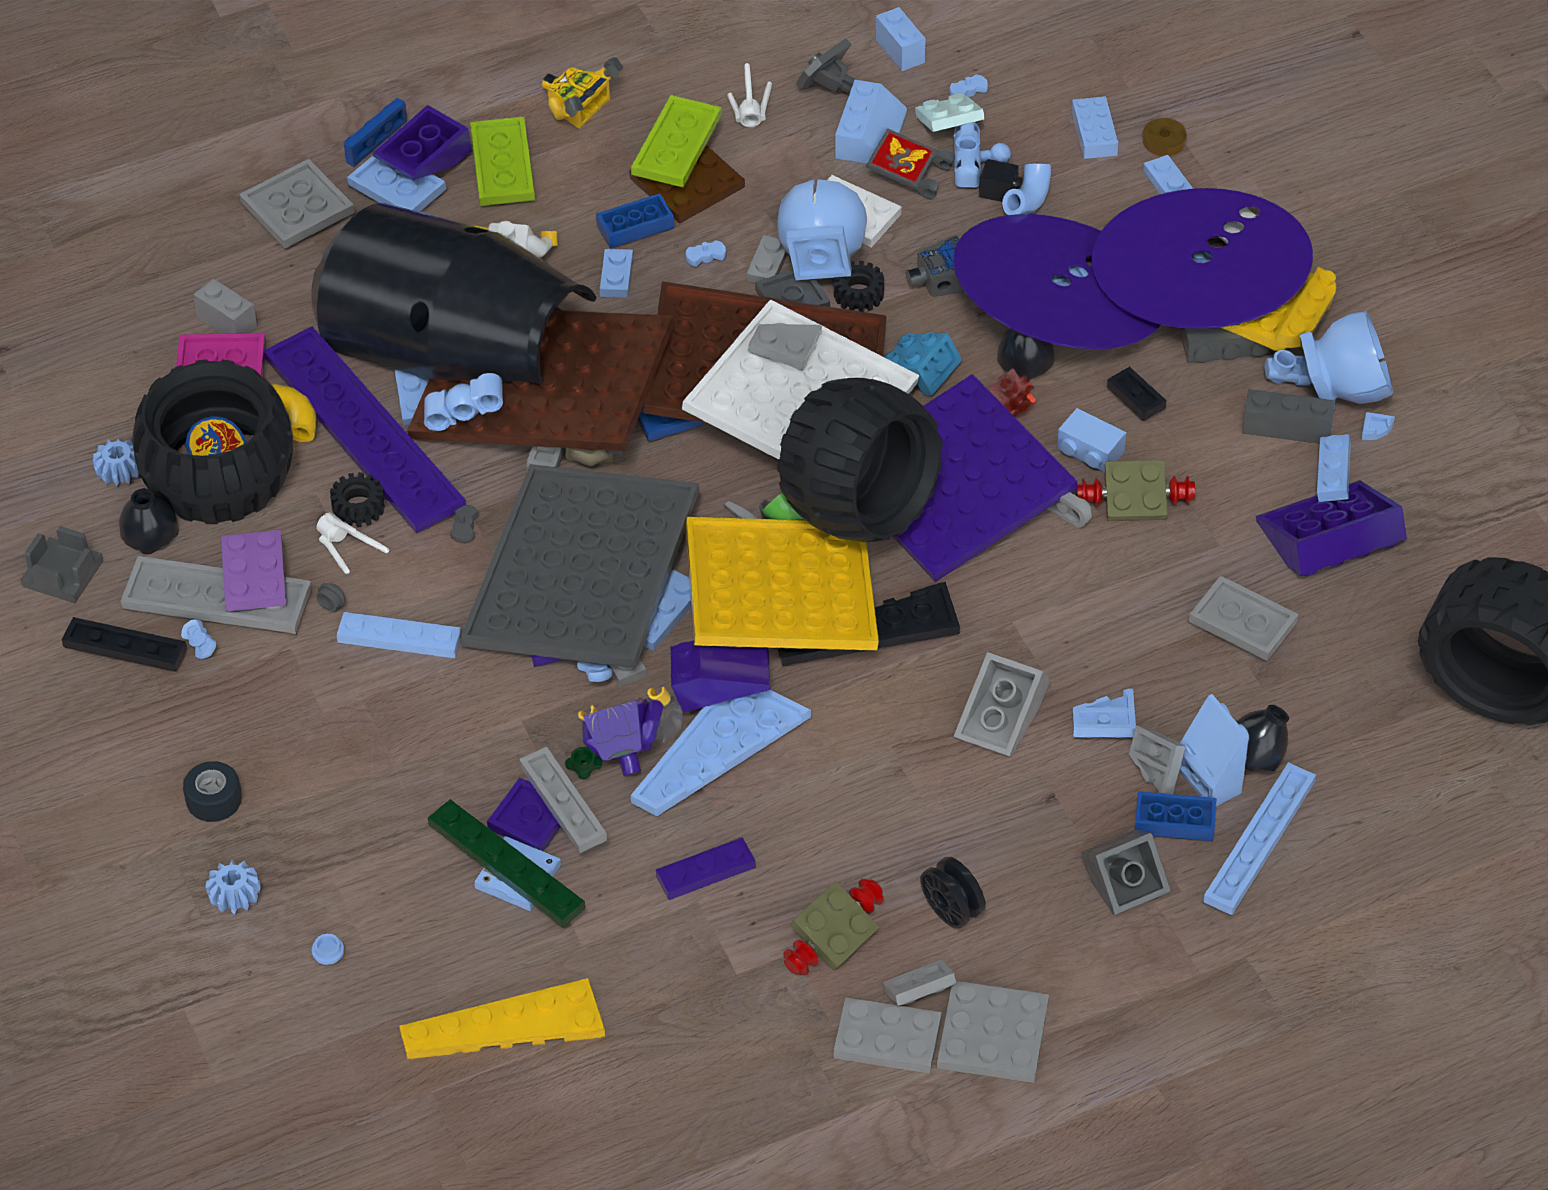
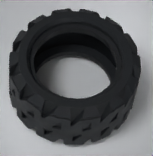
(1474, 665)

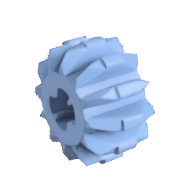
(115, 462)
(233, 886)

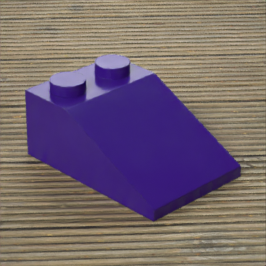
(426, 145)
(717, 673)

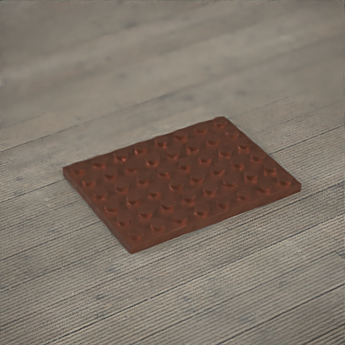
(712, 320)
(591, 391)

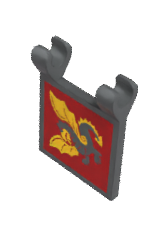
(908, 162)

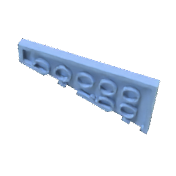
(716, 743)

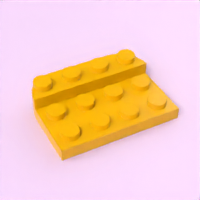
(1296, 317)

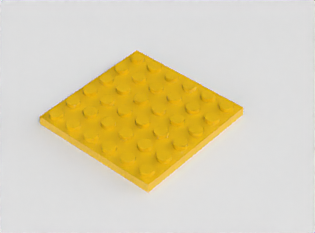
(778, 586)

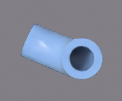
(1032, 191)

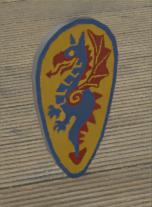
(213, 436)

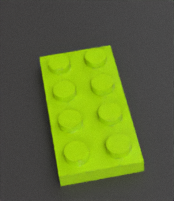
(676, 141)
(502, 161)

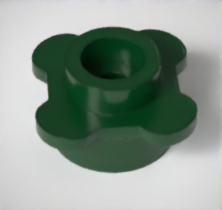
(583, 755)

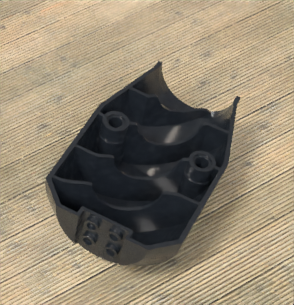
(436, 297)

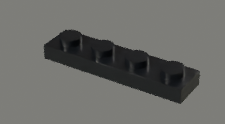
(124, 644)

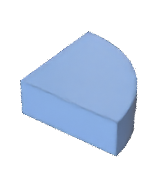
(1377, 426)

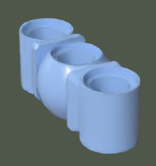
(463, 402)

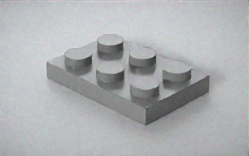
(1243, 618)
(887, 1035)

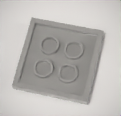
(296, 203)
(993, 1031)

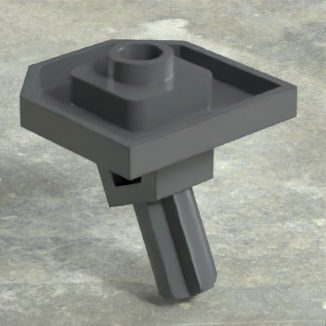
(828, 70)

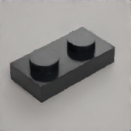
(1136, 393)

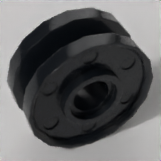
(952, 892)

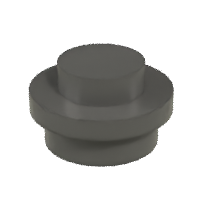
(330, 596)

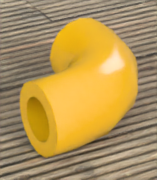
(299, 411)

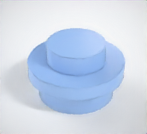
(327, 949)

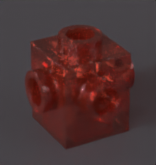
(1013, 392)

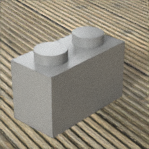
(224, 309)

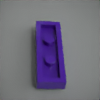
(705, 868)

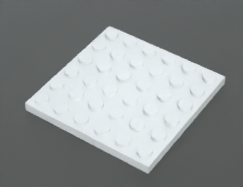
(758, 395)

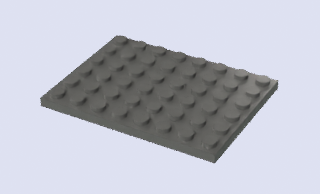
(581, 566)

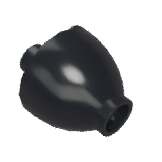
(1024, 354)
(147, 522)
(1267, 737)

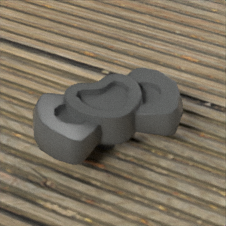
(463, 525)

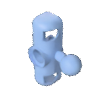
(969, 157)

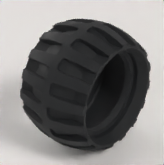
(860, 459)
(219, 484)

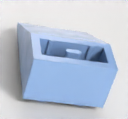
(1215, 753)

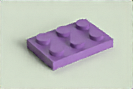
(253, 570)

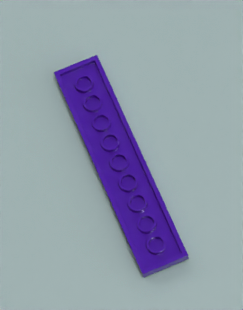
(365, 429)

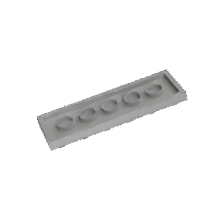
(198, 594)

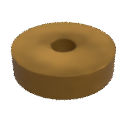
(1164, 136)

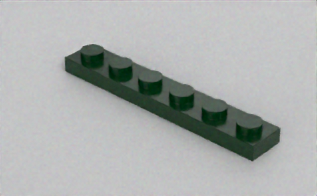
(506, 863)

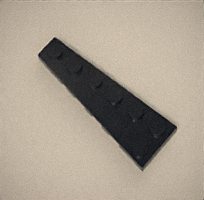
(920, 617)

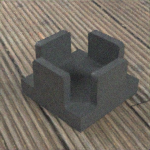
(60, 565)

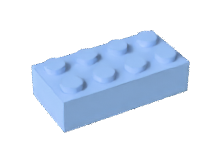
(1094, 127)

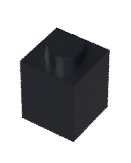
(998, 179)

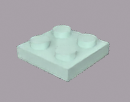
(949, 113)

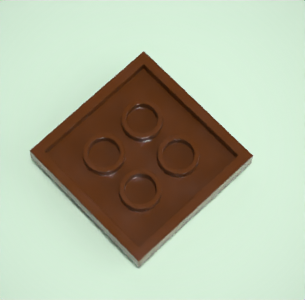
(707, 185)

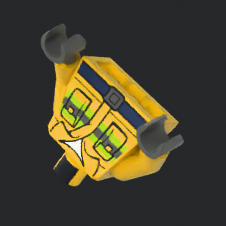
(580, 93)

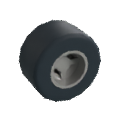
(212, 791)

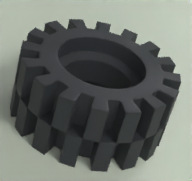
(863, 297)
(357, 487)

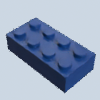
(635, 220)
(1176, 815)

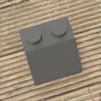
(1126, 870)

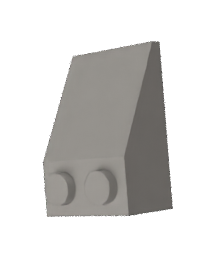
(1002, 704)

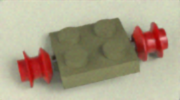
(1136, 490)
(834, 926)

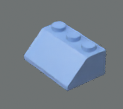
(865, 121)

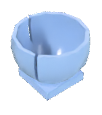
(824, 233)
(1347, 361)

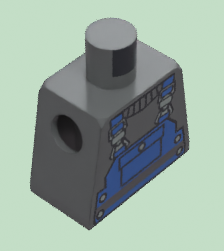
(936, 269)

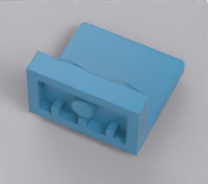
(929, 356)

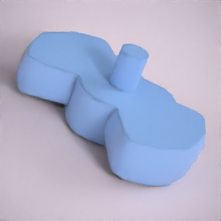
(970, 86)
(705, 253)
(199, 638)
(595, 671)

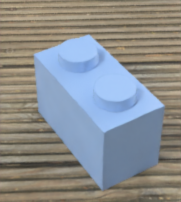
(900, 39)
(1091, 440)

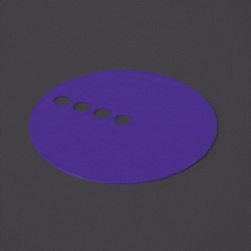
(1009, 271)
(1149, 271)

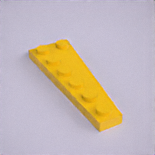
(538, 1016)

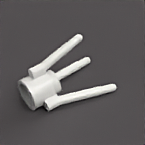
(750, 112)
(336, 530)

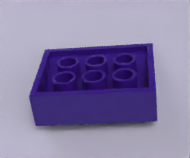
(1329, 532)

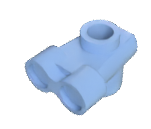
(1287, 368)

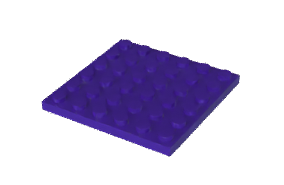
(988, 480)

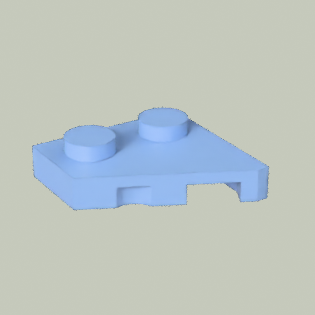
(1105, 717)

